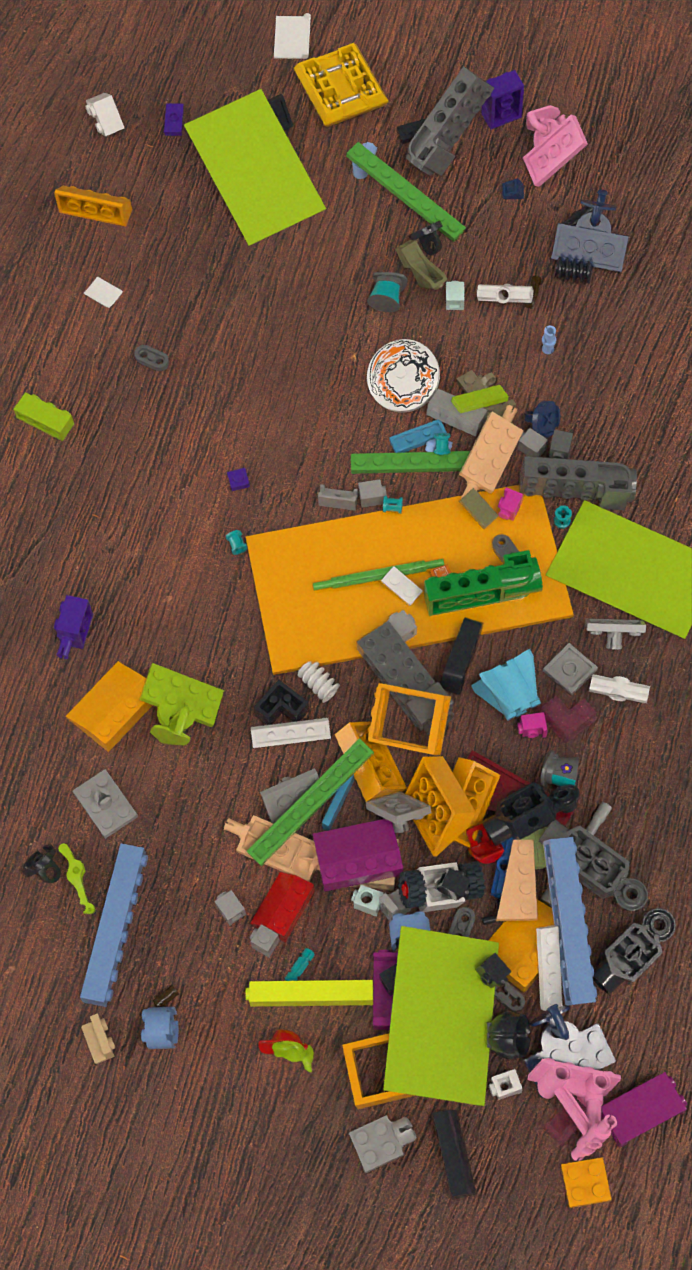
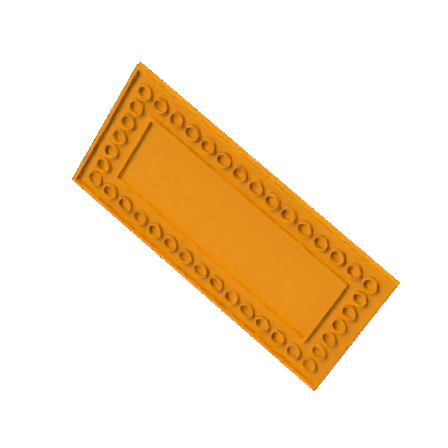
(328, 622)

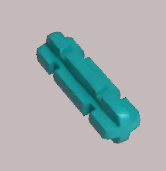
(300, 965)

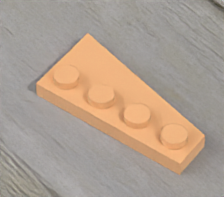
(519, 888)

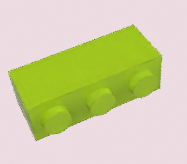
(44, 416)

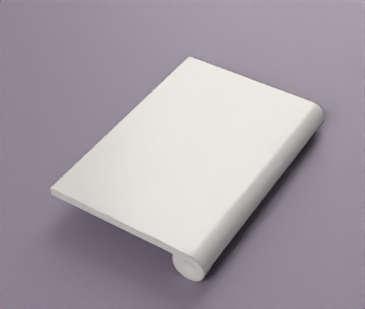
(292, 37)

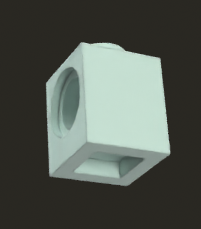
(454, 295)
(370, 908)

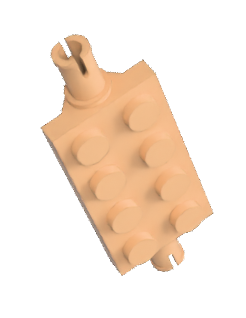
(491, 452)
(294, 857)

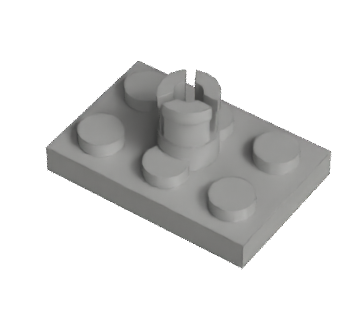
(615, 629)
(286, 793)
(105, 803)
(398, 809)

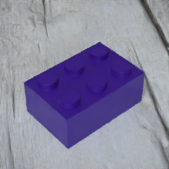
(505, 100)

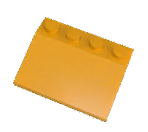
(111, 706)
(449, 805)
(519, 946)

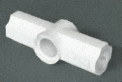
(494, 293)
(619, 688)

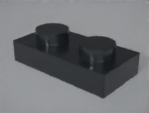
(408, 131)

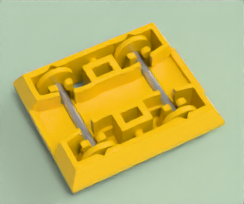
(340, 85)

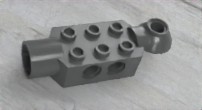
(600, 867)

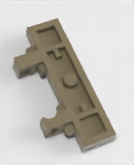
(470, 382)

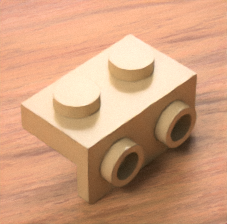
(97, 1040)

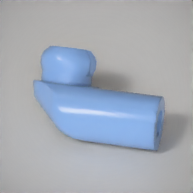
(431, 445)

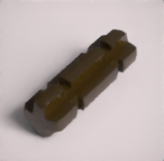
(535, 283)

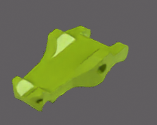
(75, 876)

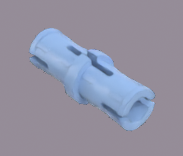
(549, 339)

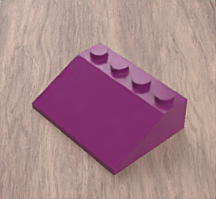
(358, 854)

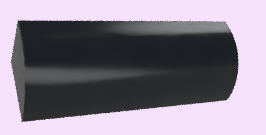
(454, 1154)

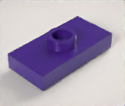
(174, 119)

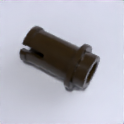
(165, 997)

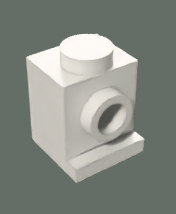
(509, 1078)

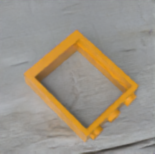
(438, 722)
(359, 1099)

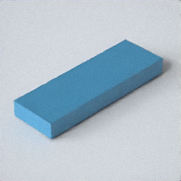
(416, 437)
(336, 804)

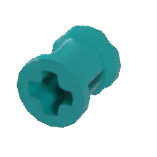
(442, 443)
(397, 507)
(567, 517)
(236, 542)

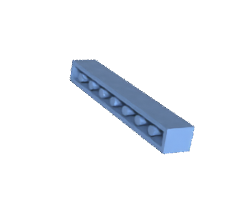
(569, 917)
(113, 925)

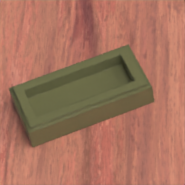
(478, 508)

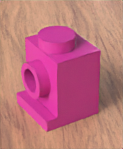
(510, 504)
(532, 725)

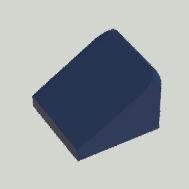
(513, 189)

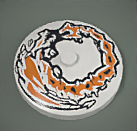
(403, 375)

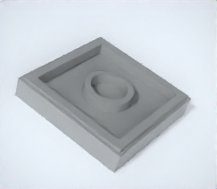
(570, 669)

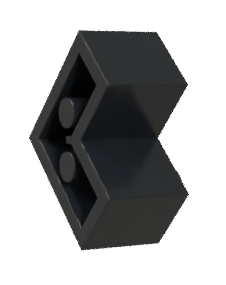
(281, 700)

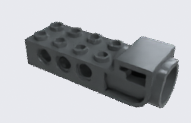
(447, 121)
(567, 478)
(398, 666)

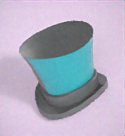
(387, 291)
(559, 769)

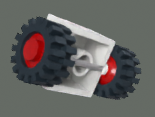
(419, 886)

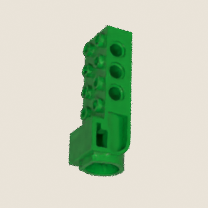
(486, 586)

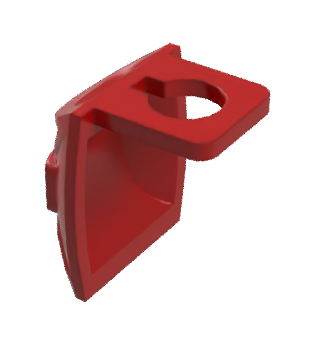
(484, 851)

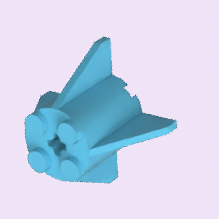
(510, 686)

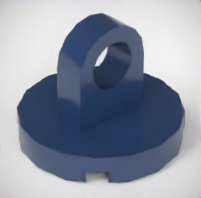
(544, 418)

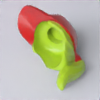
(289, 1046)

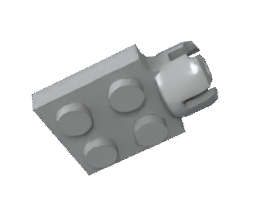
(382, 1141)

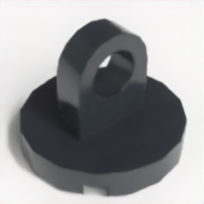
(428, 234)
(40, 862)

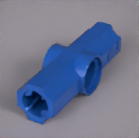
(500, 874)

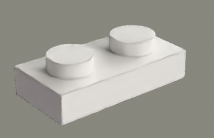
(401, 586)

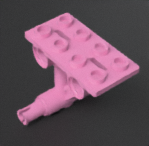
(589, 1087)

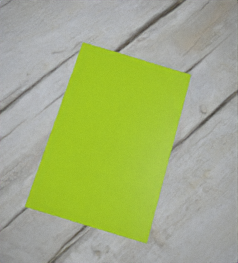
(254, 167)
(627, 568)
(440, 1017)

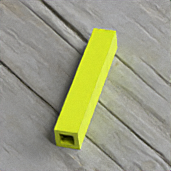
(310, 993)

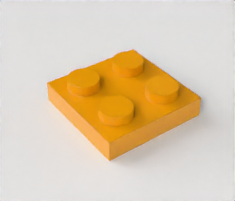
(586, 1182)

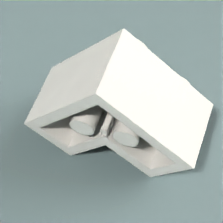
(105, 111)

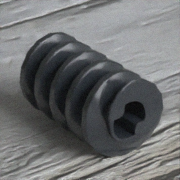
(574, 270)

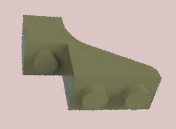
(425, 271)

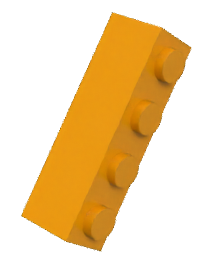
(93, 205)
(379, 773)
(479, 787)

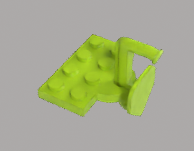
(181, 699)

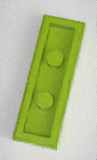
(479, 399)

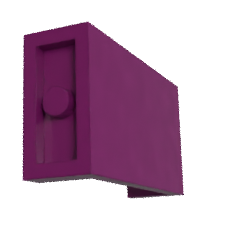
(381, 999)
(644, 1108)

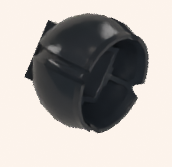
(508, 1035)

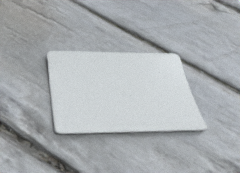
(103, 292)

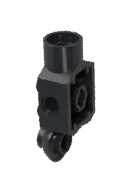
(529, 811)
(633, 951)

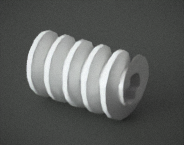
(318, 681)

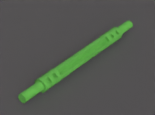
(377, 574)

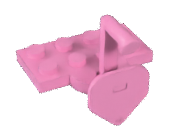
(553, 141)

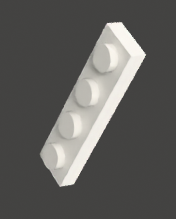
(290, 732)
(549, 966)

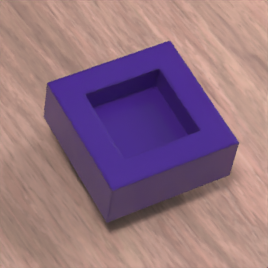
(238, 479)

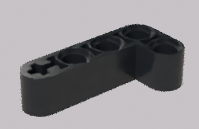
(461, 655)

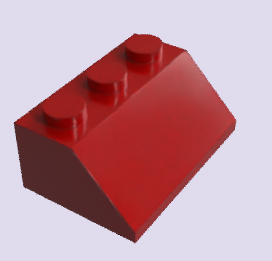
(284, 904)

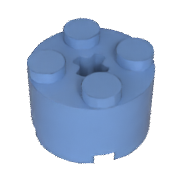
(415, 920)
(160, 1027)

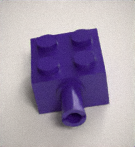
(73, 624)

